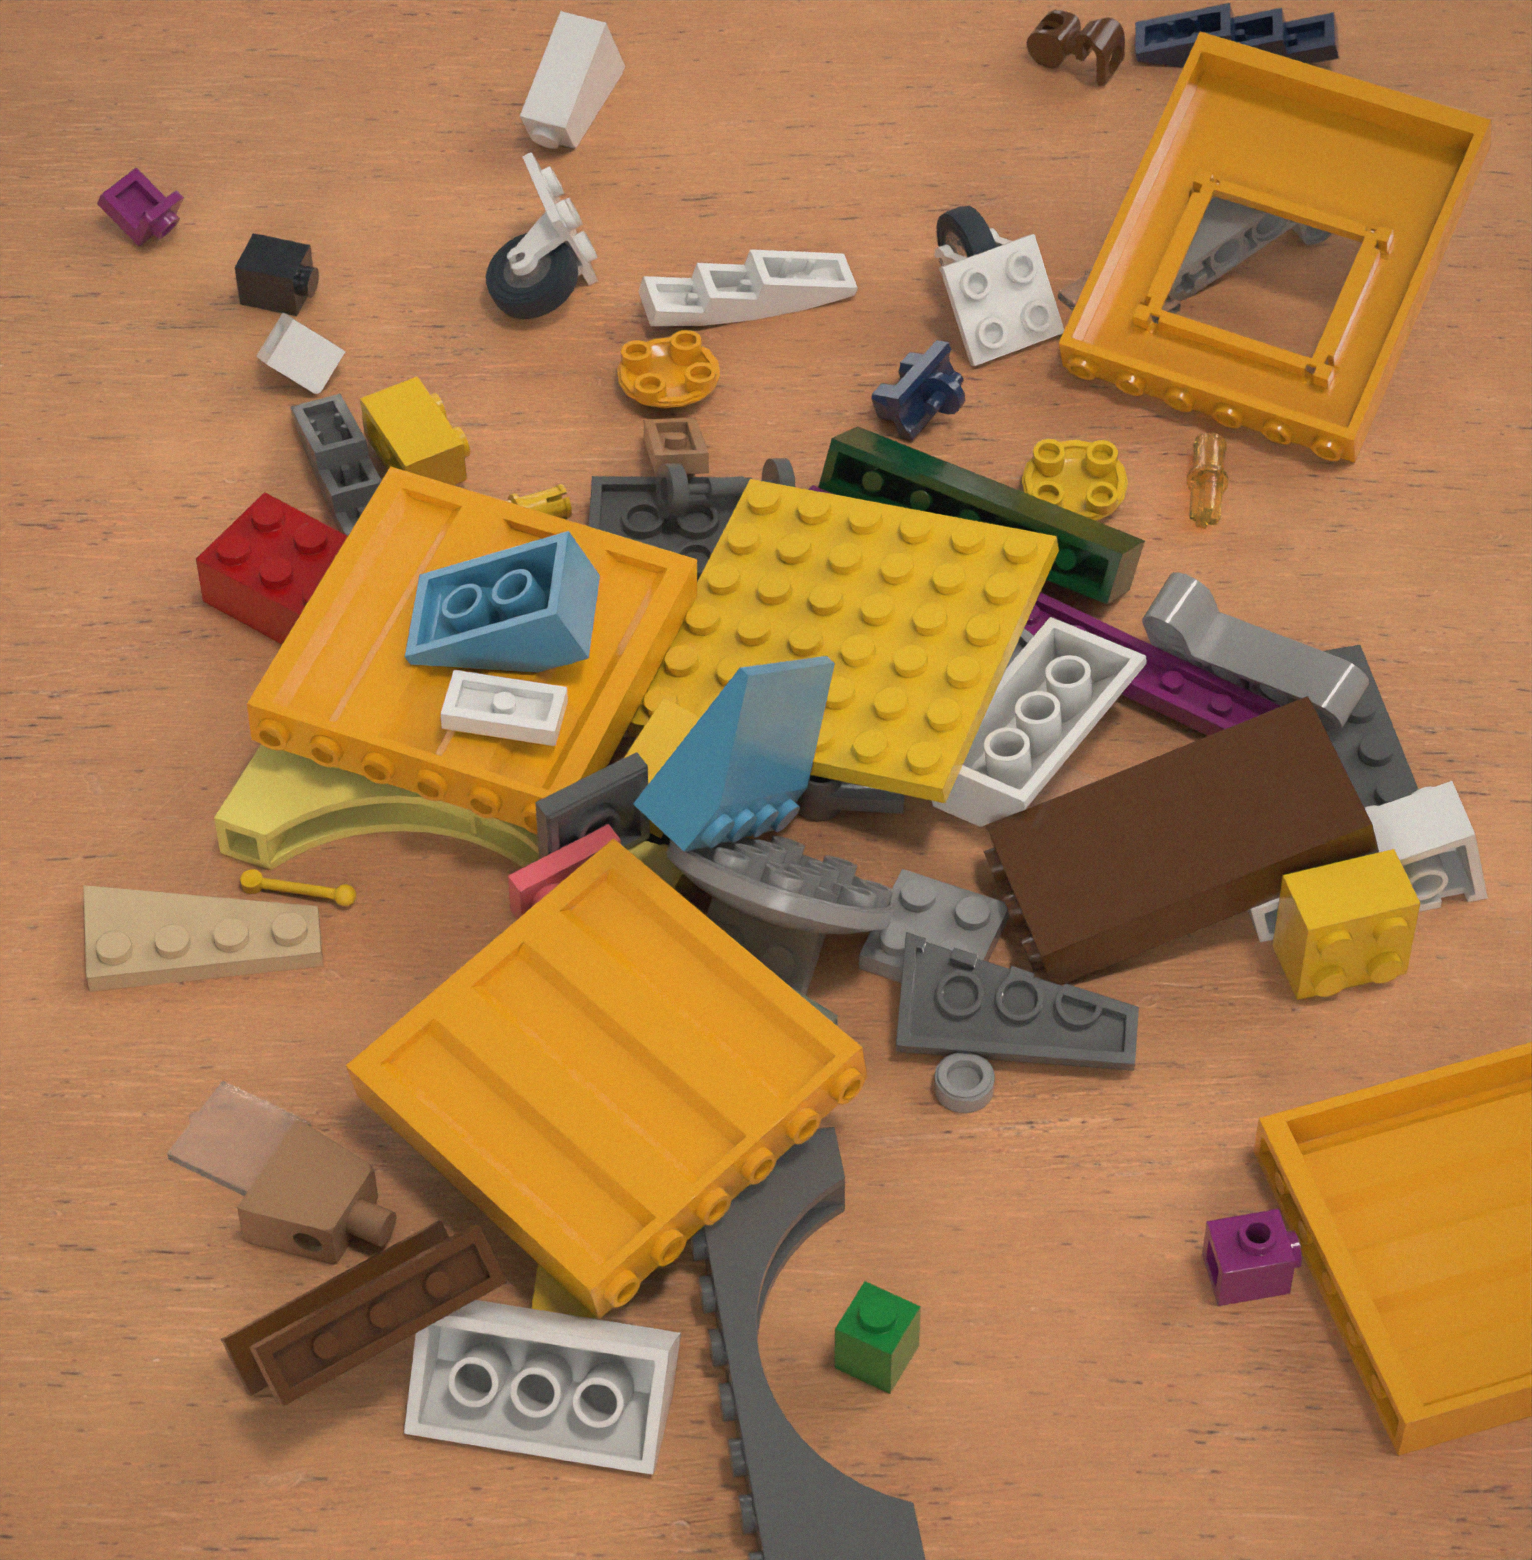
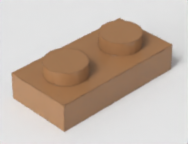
(676, 442)

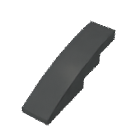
(337, 457)

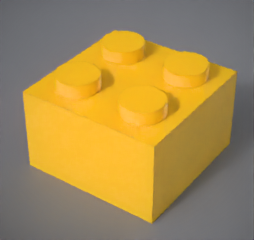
(1345, 924)

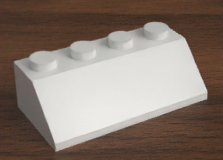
(1038, 719)
(544, 1385)

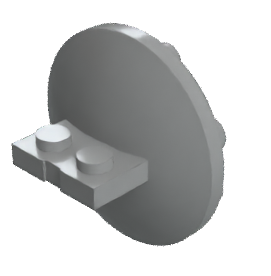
(783, 900)

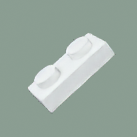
(504, 707)

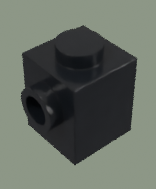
(276, 274)

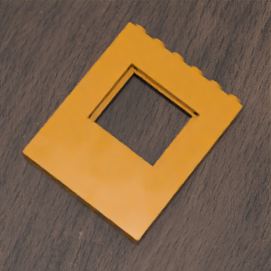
(1308, 152)

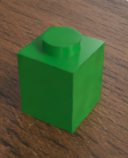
(877, 1337)

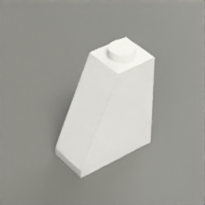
(571, 81)

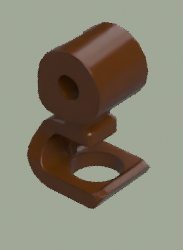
(1061, 35)

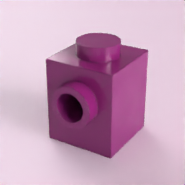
(1250, 1257)

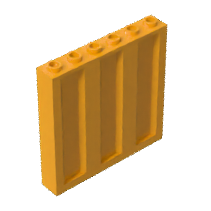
(360, 706)
(608, 1076)
(1421, 1237)

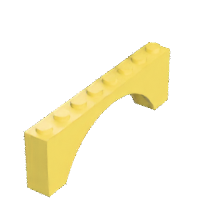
(295, 804)

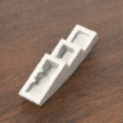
(761, 288)

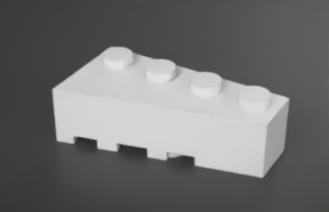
(1431, 843)

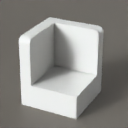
(300, 354)

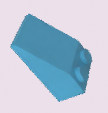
(507, 609)

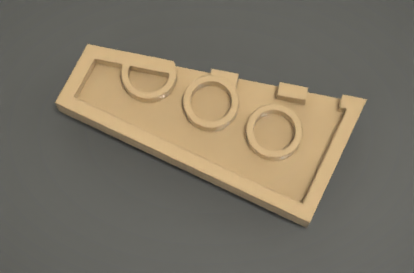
(182, 937)

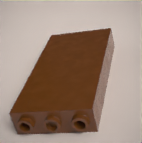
(1177, 842)

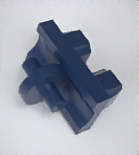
(925, 388)

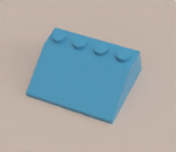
(743, 757)

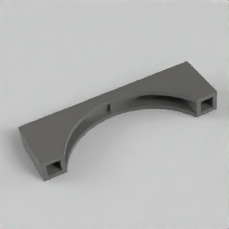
(794, 1496)

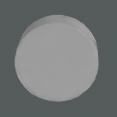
(964, 1082)

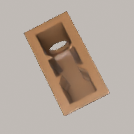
(314, 1199)

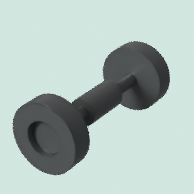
(674, 490)

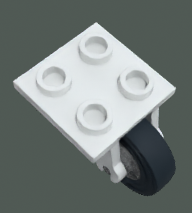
(542, 266)
(994, 286)

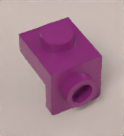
(140, 207)

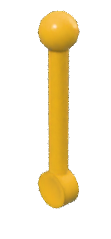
(253, 882)

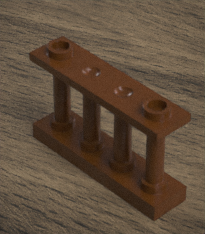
(363, 1311)

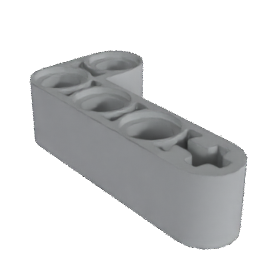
(1227, 238)
(1263, 662)

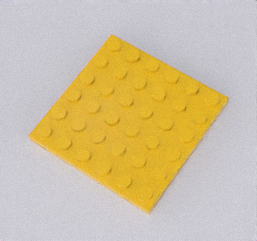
(896, 596)

